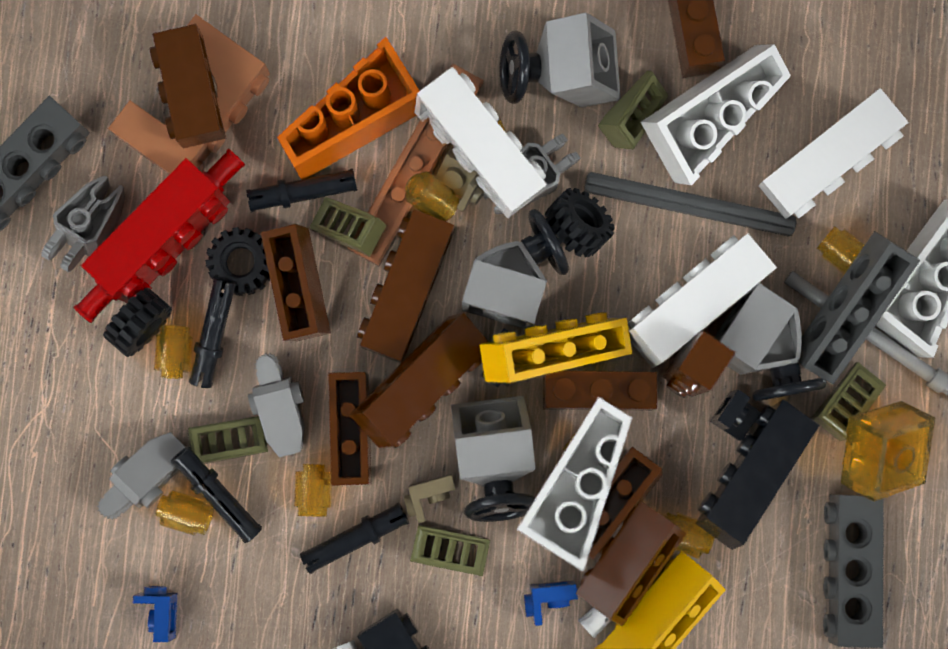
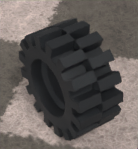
(580, 222)
(222, 249)
(137, 322)

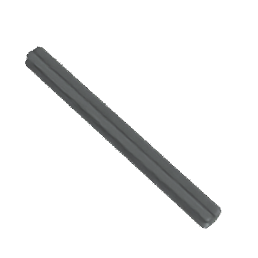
(689, 204)

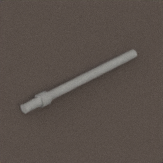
(936, 379)

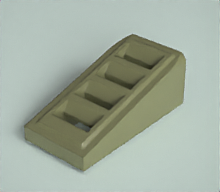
(616, 123)
(368, 236)
(830, 423)
(258, 435)
(433, 560)

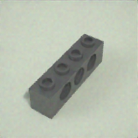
(25, 145)
(855, 306)
(866, 626)

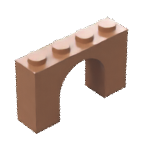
(237, 80)

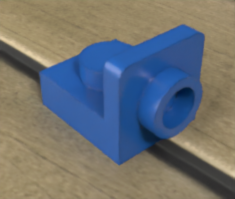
(554, 593)
(163, 616)

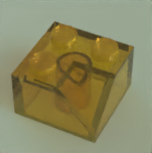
(887, 450)

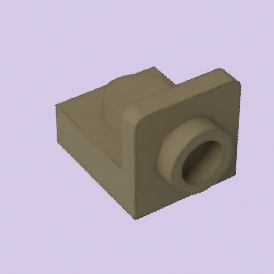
(460, 181)
(435, 490)

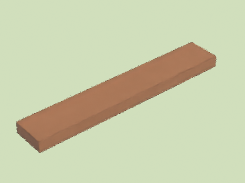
(419, 155)

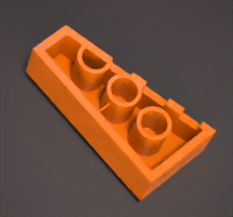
(353, 113)

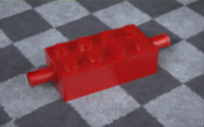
(157, 233)

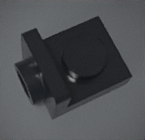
(735, 415)

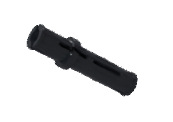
(301, 190)
(212, 333)
(206, 483)
(354, 538)

